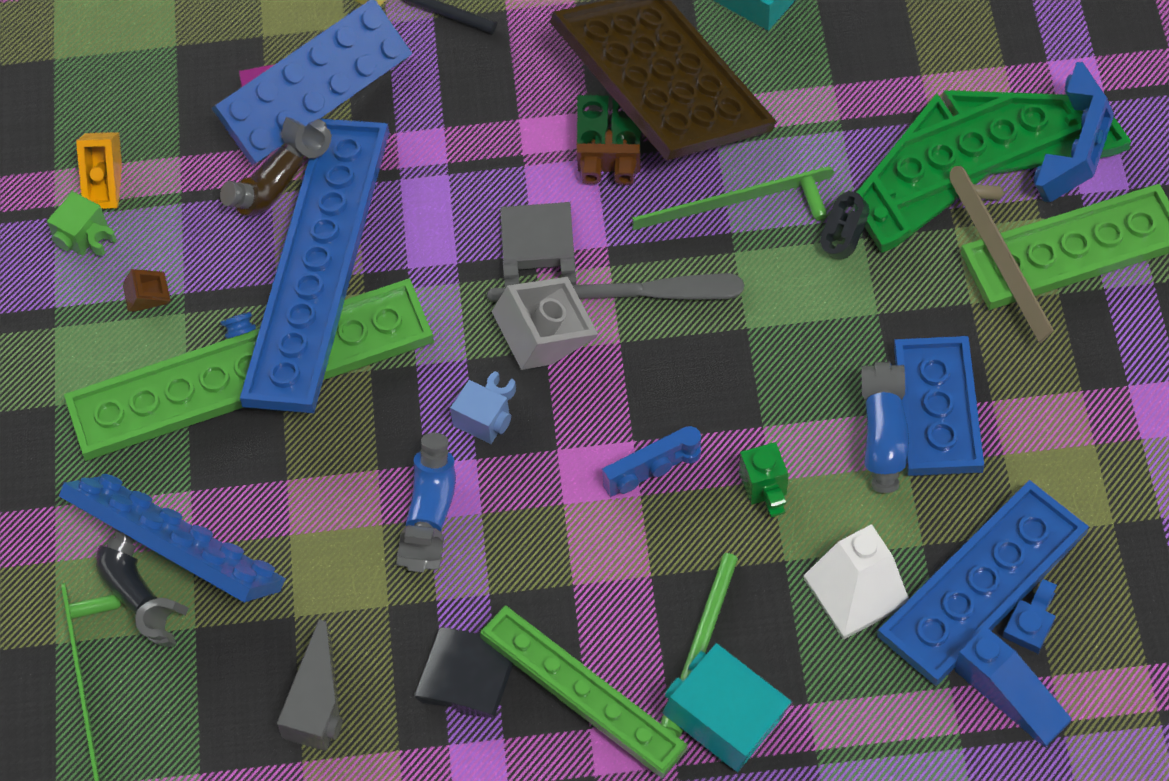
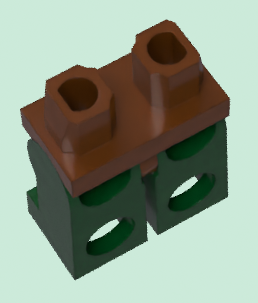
(606, 149)

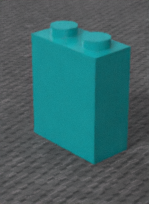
(725, 706)

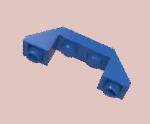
(1063, 173)

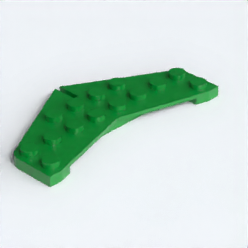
(984, 137)

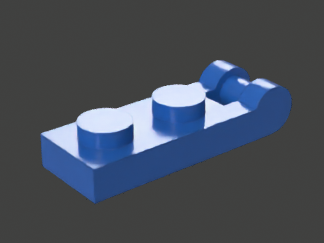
(652, 461)

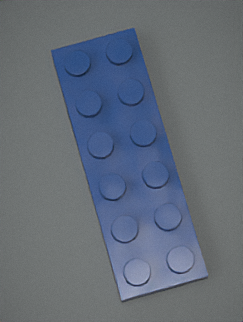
(312, 80)
(173, 538)
(982, 581)

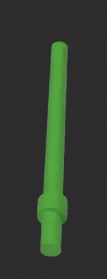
(707, 622)

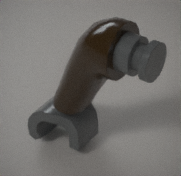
(262, 189)

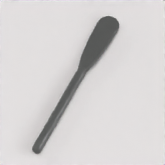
(684, 287)

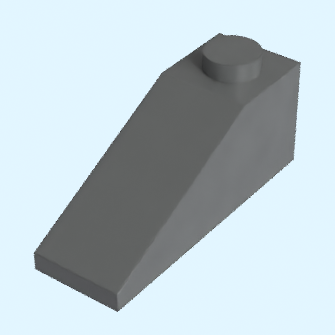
(312, 705)

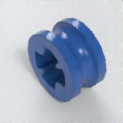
(238, 325)

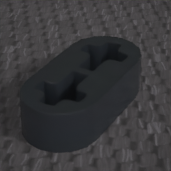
(845, 225)

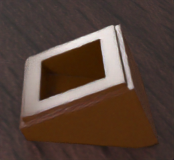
(145, 289)

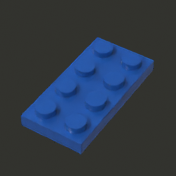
(940, 406)

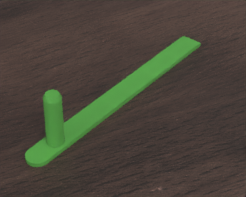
(806, 180)
(77, 610)

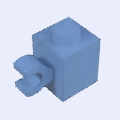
(483, 409)

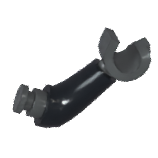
(122, 577)

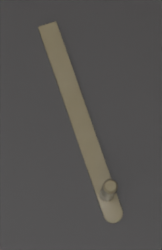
(971, 198)

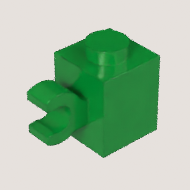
(765, 477)

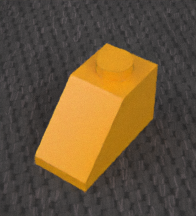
(100, 168)

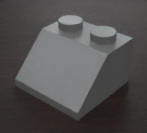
(543, 321)

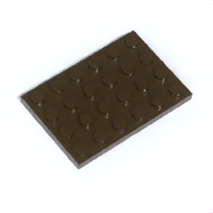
(663, 74)

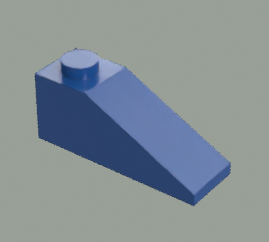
(1011, 686)

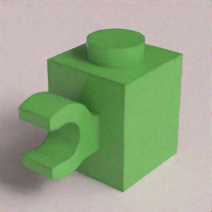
(79, 225)

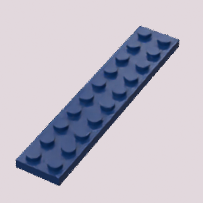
(315, 270)

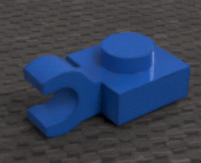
(1031, 622)

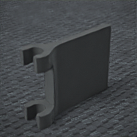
(537, 239)

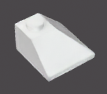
(857, 582)

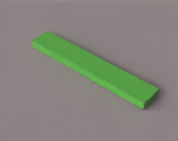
(584, 691)

